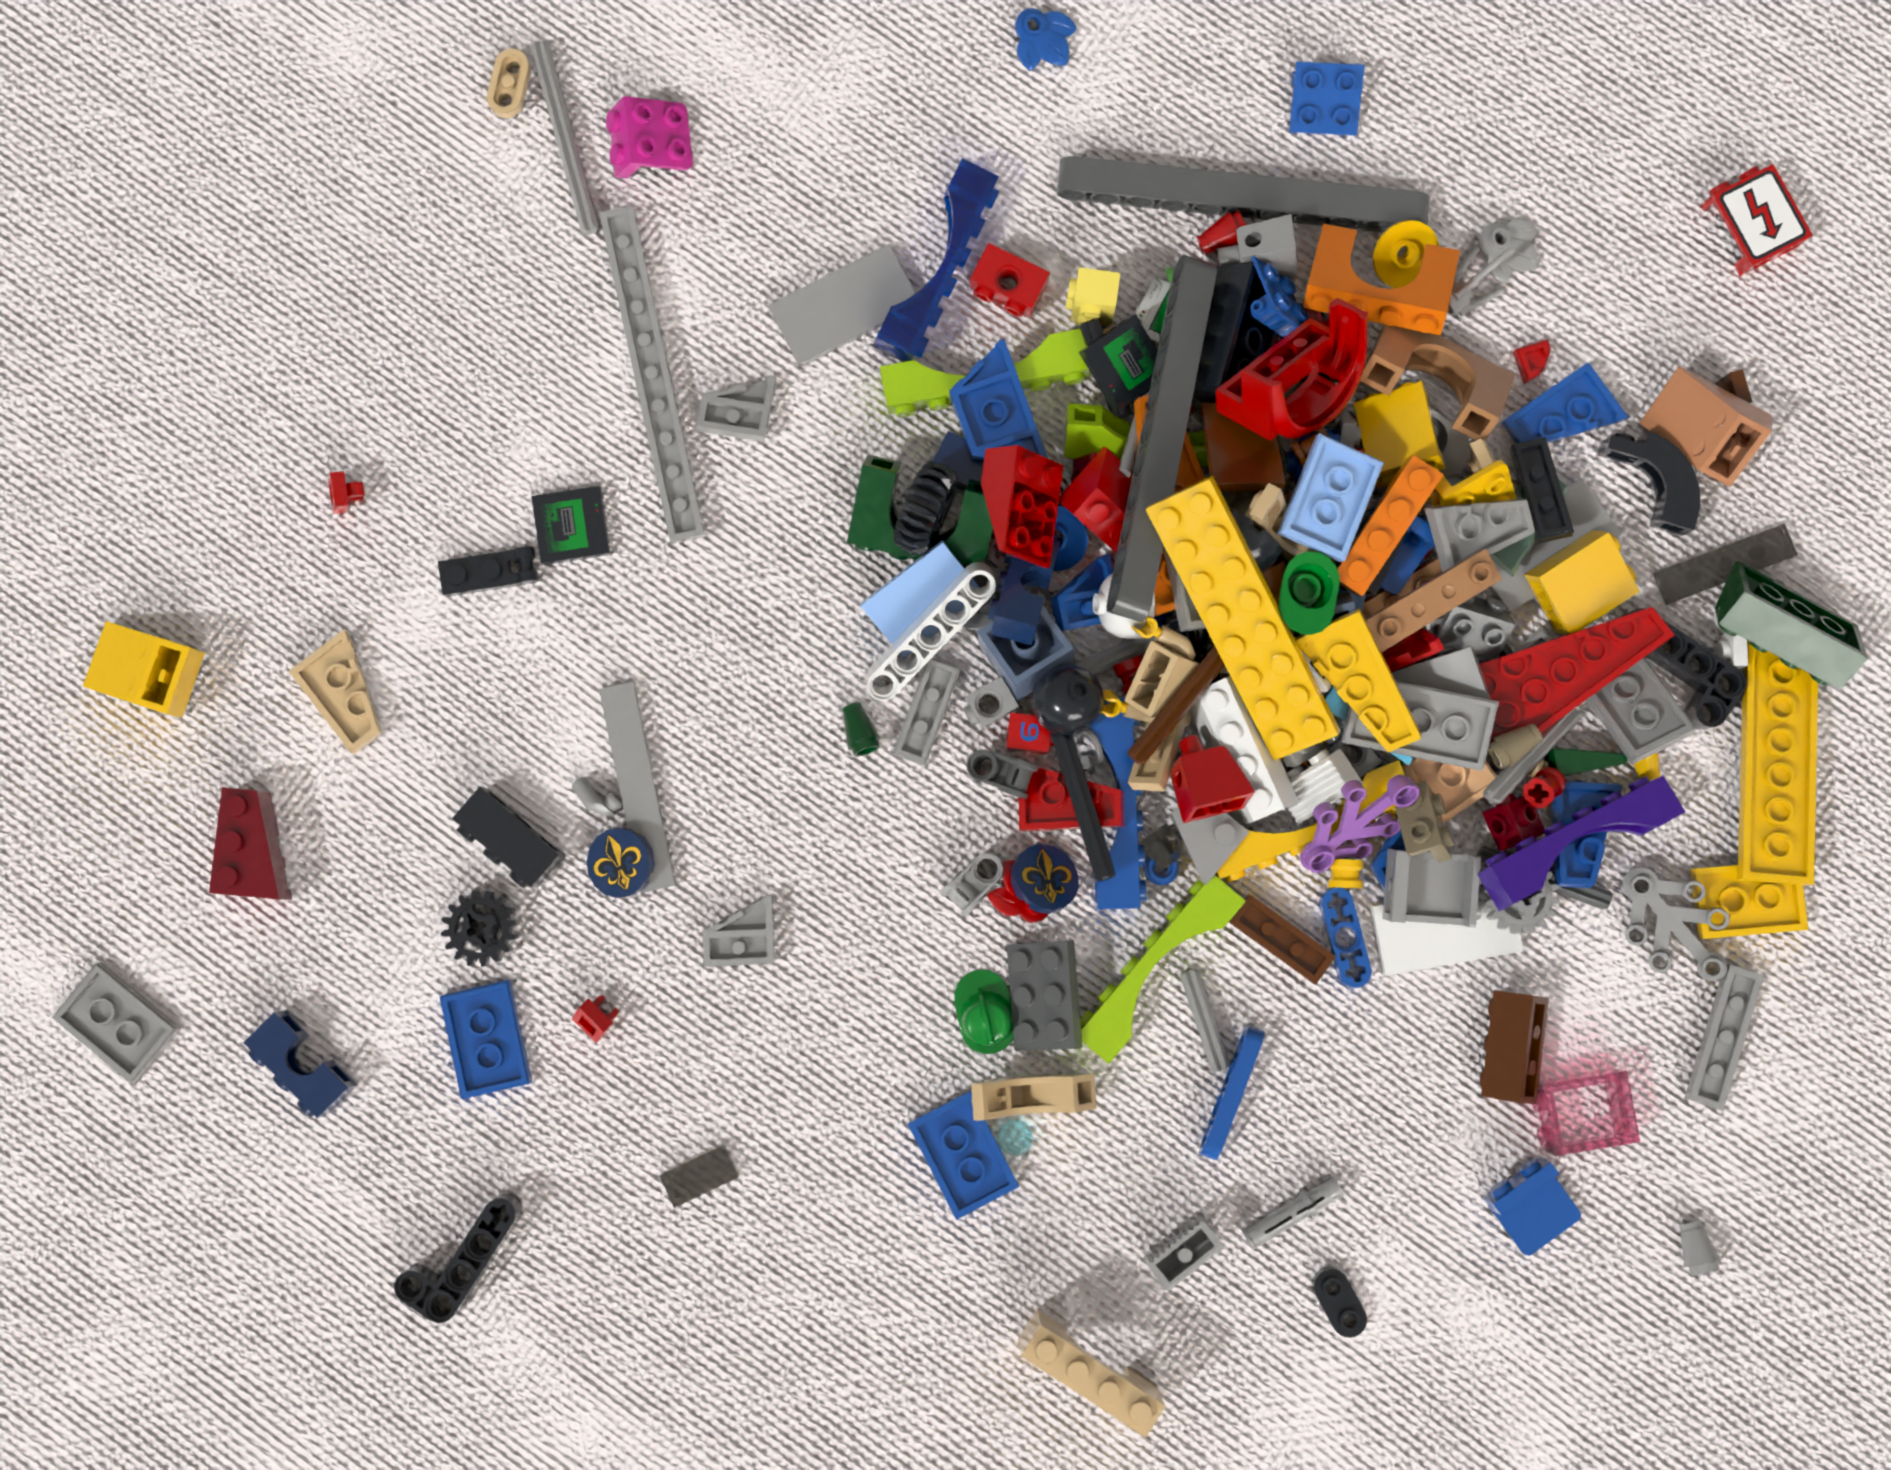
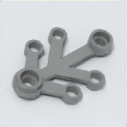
(1672, 919)

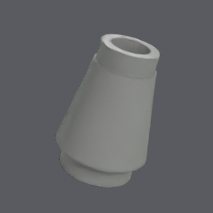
(1698, 1249)

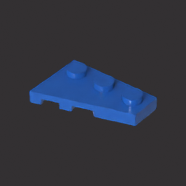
(1566, 409)
(1582, 858)

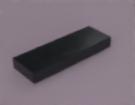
(1541, 490)

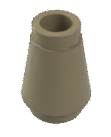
(1513, 745)

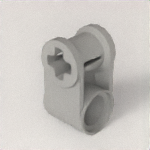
(971, 884)

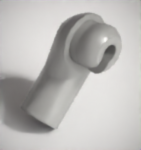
(594, 802)

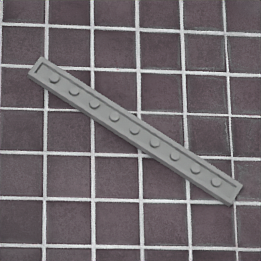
(652, 375)

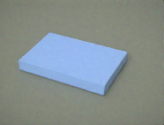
(1330, 498)
(912, 591)

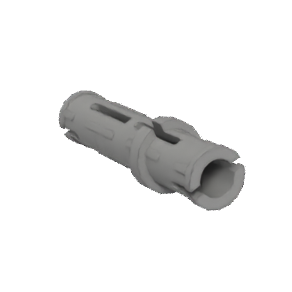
(1293, 1212)

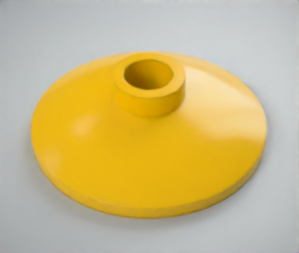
(1403, 269)

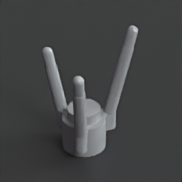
(1462, 291)

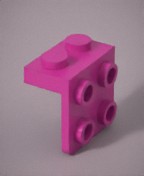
(648, 135)

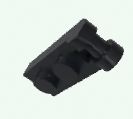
(487, 572)

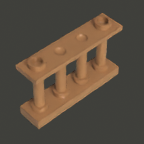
(1427, 597)

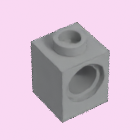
(997, 690)

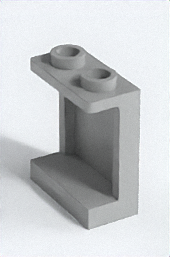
(1432, 891)

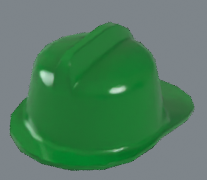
(1309, 593)
(984, 1011)

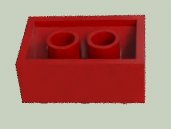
(1100, 497)

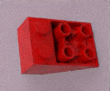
(1022, 501)

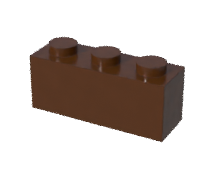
(1514, 1047)

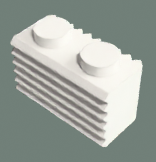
(1320, 782)

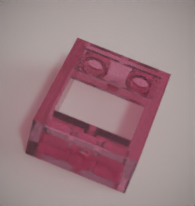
(1619, 1103)

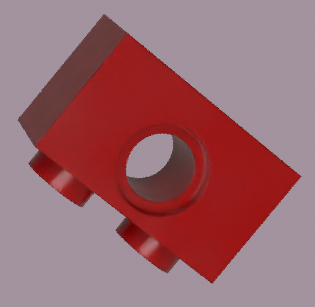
(999, 264)

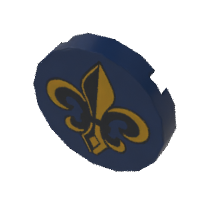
(620, 862)
(1044, 878)

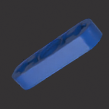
(1344, 964)

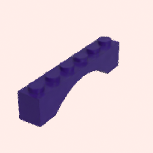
(1524, 872)

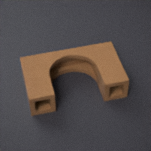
(1476, 381)

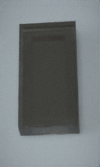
(699, 1175)

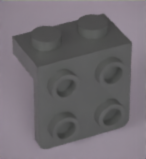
(1479, 624)

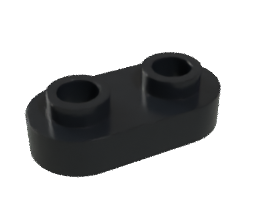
(1339, 1303)

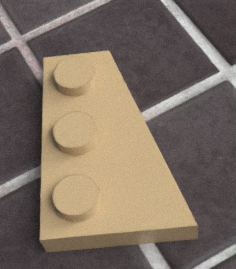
(339, 691)

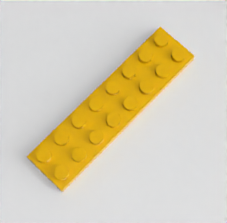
(1243, 618)
(1777, 772)

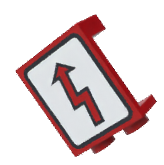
(1759, 217)

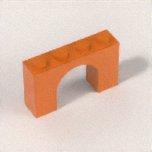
(1416, 306)

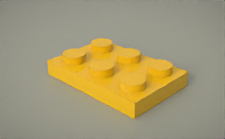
(1751, 905)

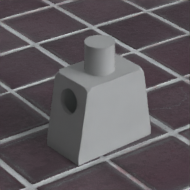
(1268, 241)

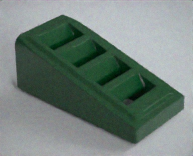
(1579, 761)

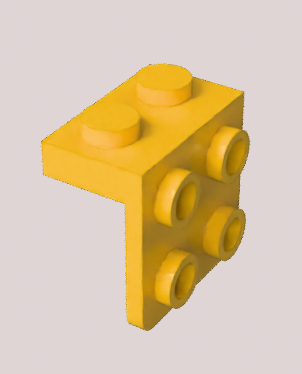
(1486, 485)

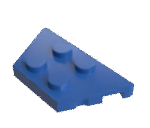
(994, 406)

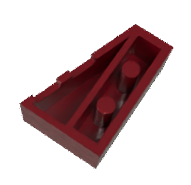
(247, 847)

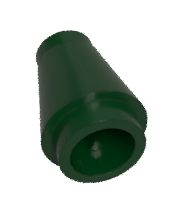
(859, 730)

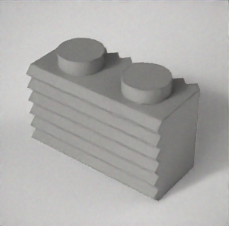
(1183, 1252)

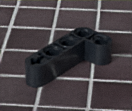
(1705, 682)
(467, 1254)

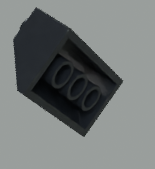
(1231, 333)

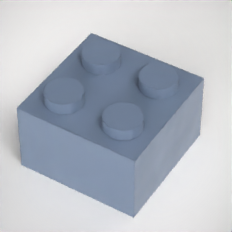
(1025, 664)

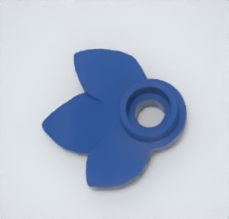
(1047, 41)

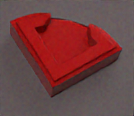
(1532, 359)

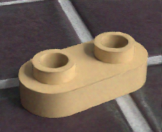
(508, 85)

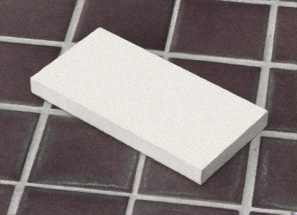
(1431, 945)

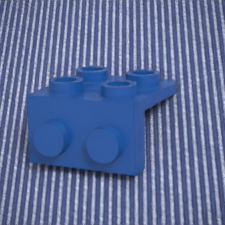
(1410, 554)
(1532, 1205)

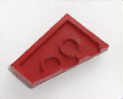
(1052, 809)

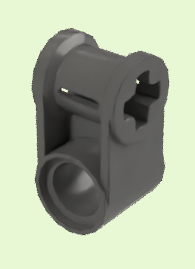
(1007, 773)

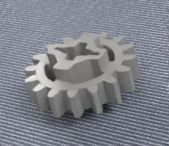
(1525, 910)

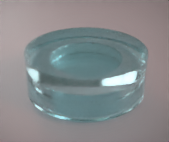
(1015, 1137)

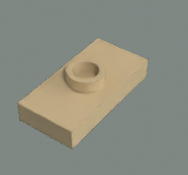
(1480, 456)

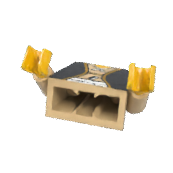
(1159, 676)

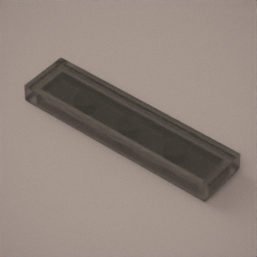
(1714, 566)

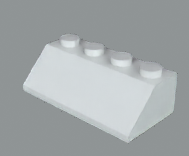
(1224, 721)

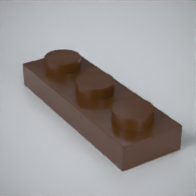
(1282, 939)

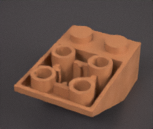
(1708, 425)

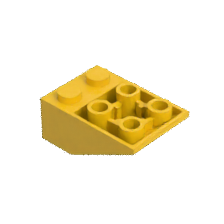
(144, 669)

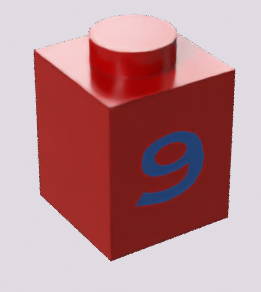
(1027, 735)

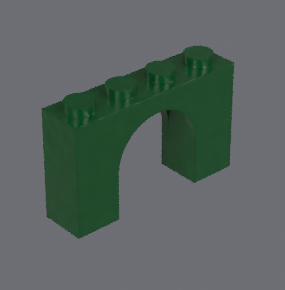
(876, 516)

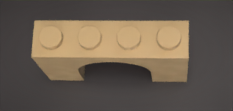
(1123, 1396)

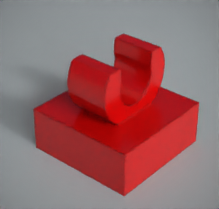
(342, 492)
(593, 1020)

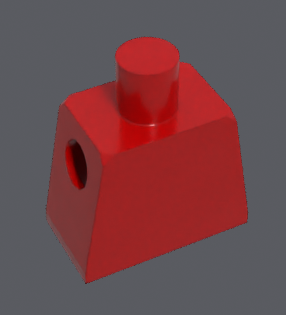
(1208, 781)

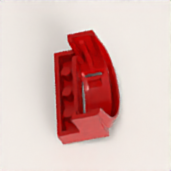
(1257, 392)

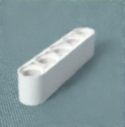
(926, 647)

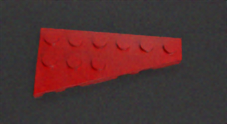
(1559, 675)

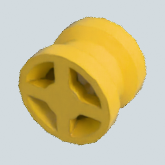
(1346, 874)

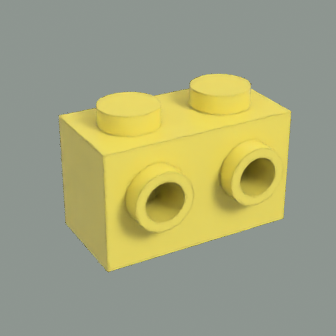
(1093, 296)

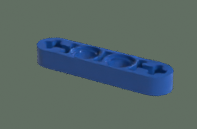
(1231, 1092)

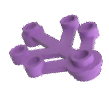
(1324, 849)

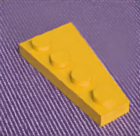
(1359, 673)

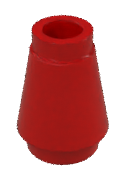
(1221, 233)

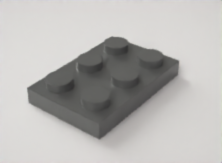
(1044, 995)

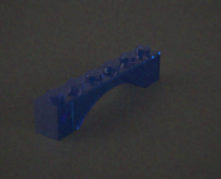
(907, 321)

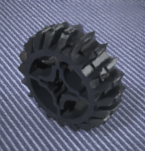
(925, 508)

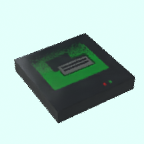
(1122, 362)
(571, 525)

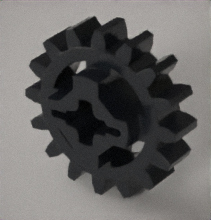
(467, 935)

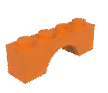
(1387, 524)

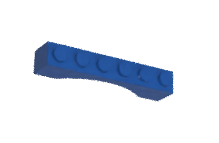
(1125, 888)

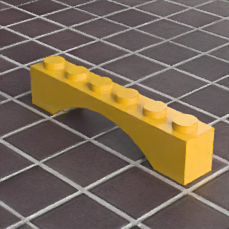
(1265, 847)

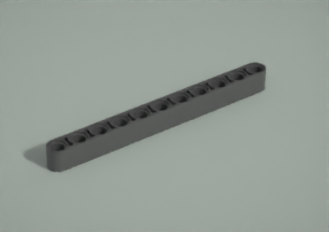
(1226, 192)
(1161, 436)

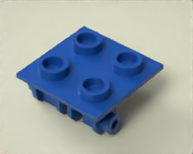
(1326, 98)
(1278, 307)

